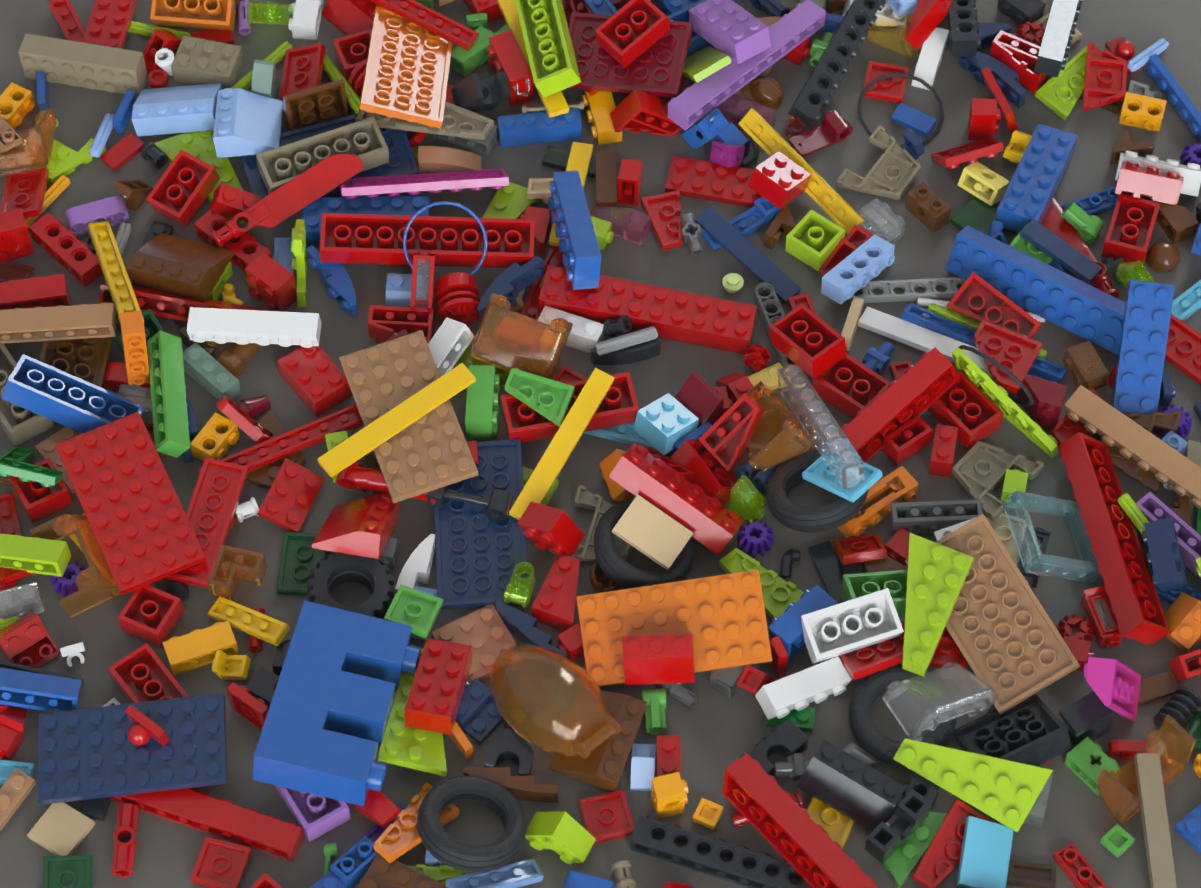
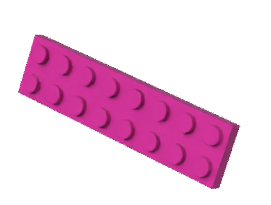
(430, 182)

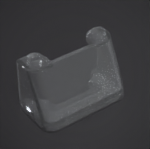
(938, 697)

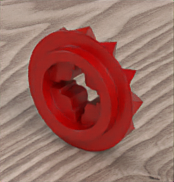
(1023, 32)
(1068, 622)

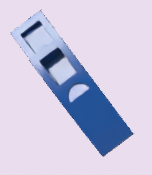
(337, 280)
(350, 866)

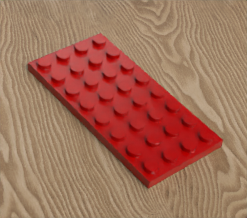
(130, 503)

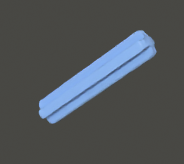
(1143, 57)
(102, 135)

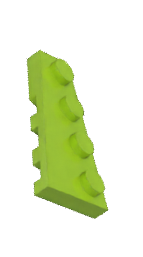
(1063, 92)
(509, 202)
(776, 592)

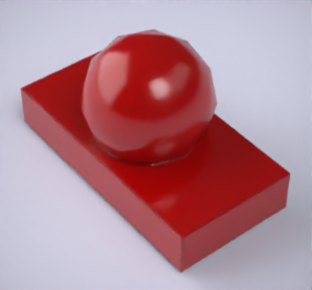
(1122, 48)
(144, 728)

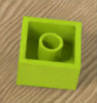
(813, 239)

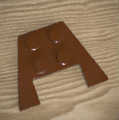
(1160, 420)
(266, 475)

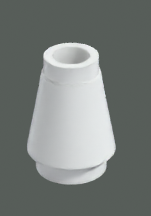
(164, 59)

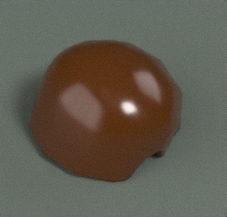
(1163, 256)
(600, 580)

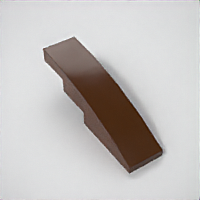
(521, 786)

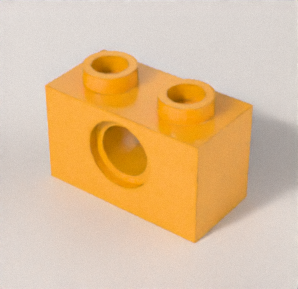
(668, 795)

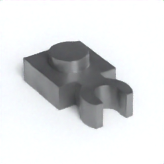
(1142, 89)

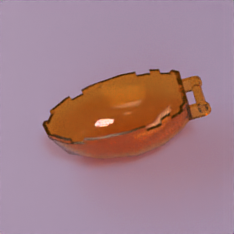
(550, 700)

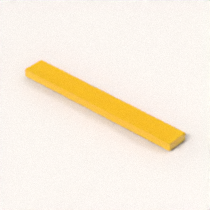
(555, 103)
(817, 187)
(113, 267)
(396, 420)
(563, 442)

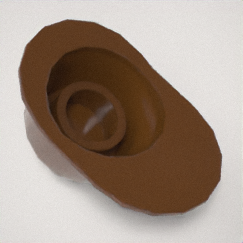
(764, 91)

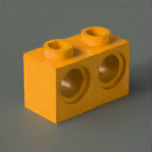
(15, 104)
(1142, 111)
(211, 438)

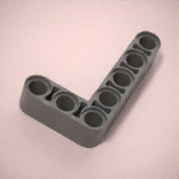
(770, 312)

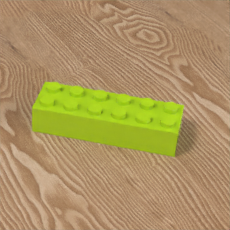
(548, 45)

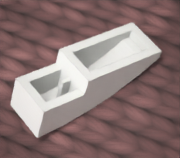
(930, 57)
(418, 565)

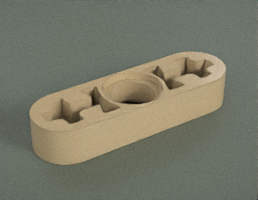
(852, 321)

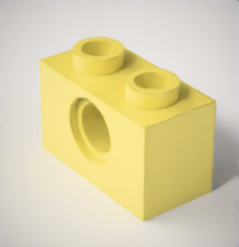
(983, 183)

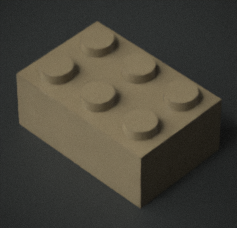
(207, 62)

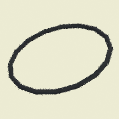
(908, 76)
(1031, 401)

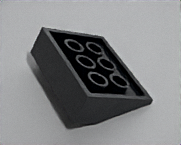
(1021, 735)

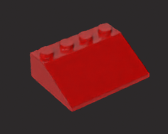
(359, 526)

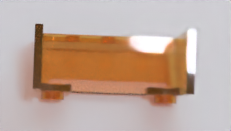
(95, 582)
(1121, 788)

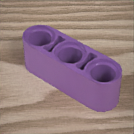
(108, 209)

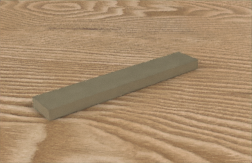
(1155, 820)

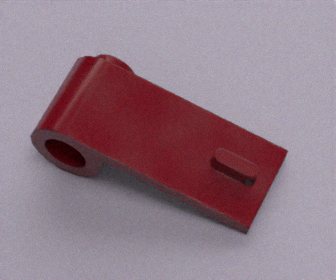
(832, 131)

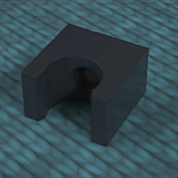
(481, 94)
(1086, 718)

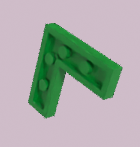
(16, 463)

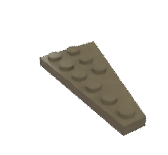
(456, 123)

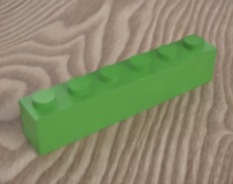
(168, 394)

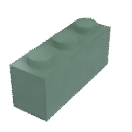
(210, 373)

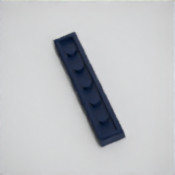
(747, 254)

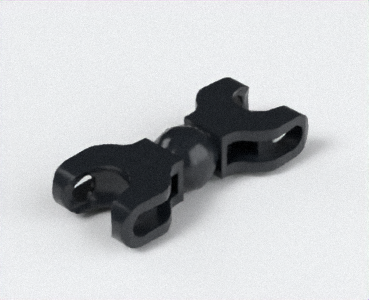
(510, 747)

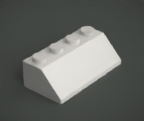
(850, 626)

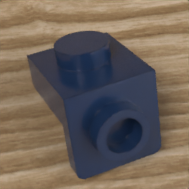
(913, 143)
(1167, 390)

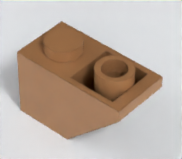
(8, 136)

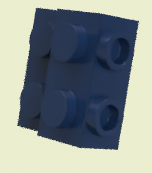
(478, 712)

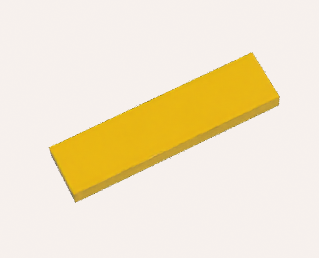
(249, 621)

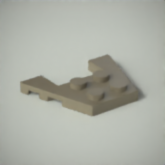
(890, 174)
(983, 470)
(595, 502)

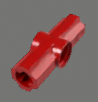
(126, 828)

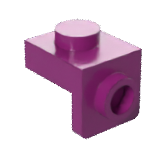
(726, 154)

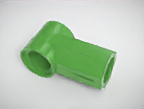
(1087, 226)
(655, 710)

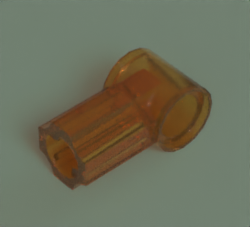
(236, 359)

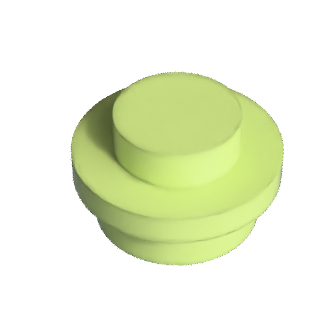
(733, 282)

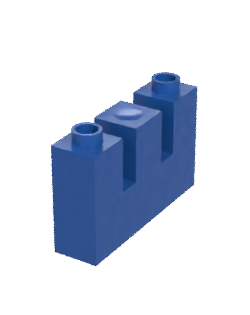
(334, 704)

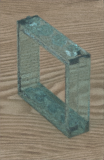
(1033, 560)

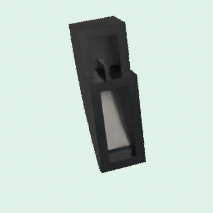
(628, 355)

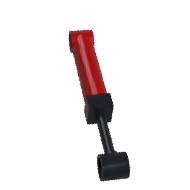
(371, 478)

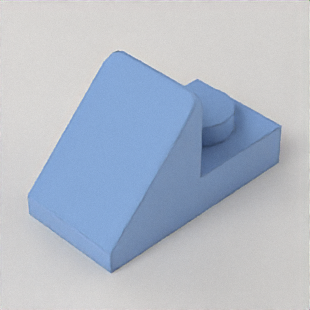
(642, 766)

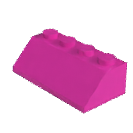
(1114, 685)

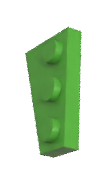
(541, 394)

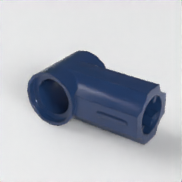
(774, 8)

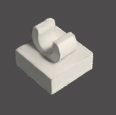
(73, 650)

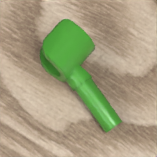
(330, 850)

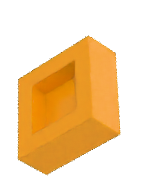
(707, 814)

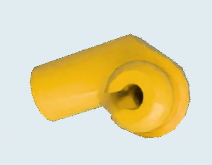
(228, 295)

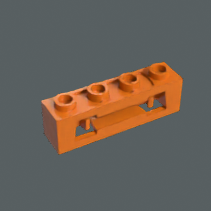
(134, 347)
(902, 489)

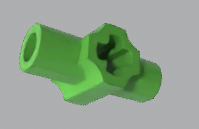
(818, 48)

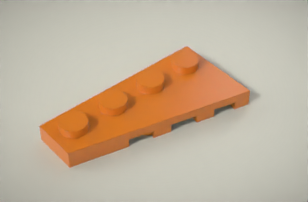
(404, 832)

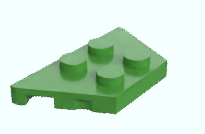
(910, 853)

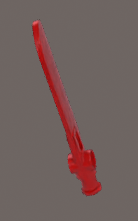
(292, 196)
(1059, 226)

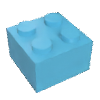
(664, 423)

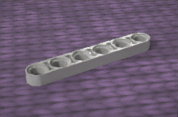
(909, 292)

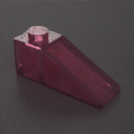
(625, 222)

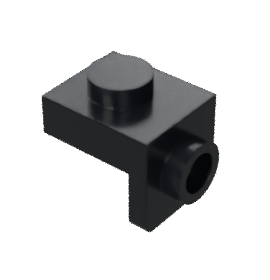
(1112, 265)

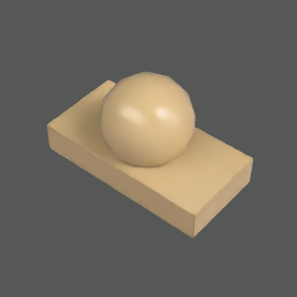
(539, 189)

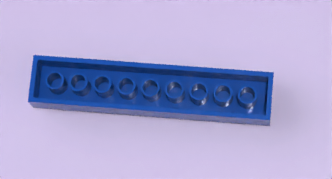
(1039, 288)

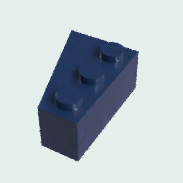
(1165, 555)

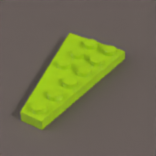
(202, 146)
(999, 397)
(931, 593)
(411, 746)
(988, 783)

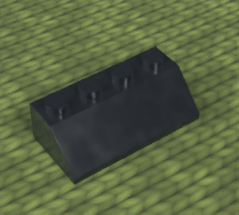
(850, 786)

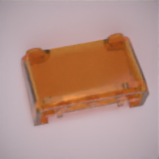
(35, 149)
(519, 341)
(778, 432)

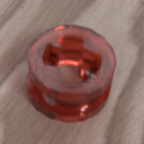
(797, 123)

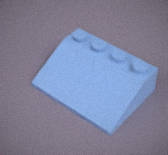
(176, 109)
(246, 123)

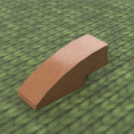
(446, 159)

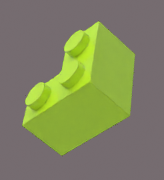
(560, 833)

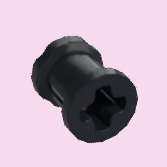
(154, 156)
(617, 326)

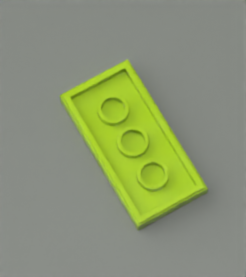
(704, 63)

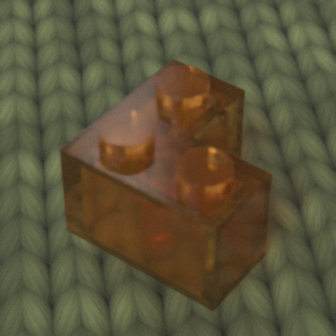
(235, 566)

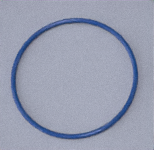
(447, 203)

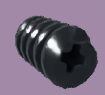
(1179, 707)

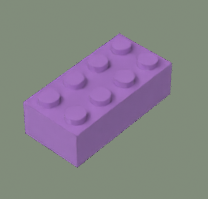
(730, 29)
(313, 812)

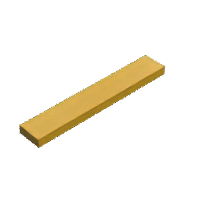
(578, 161)

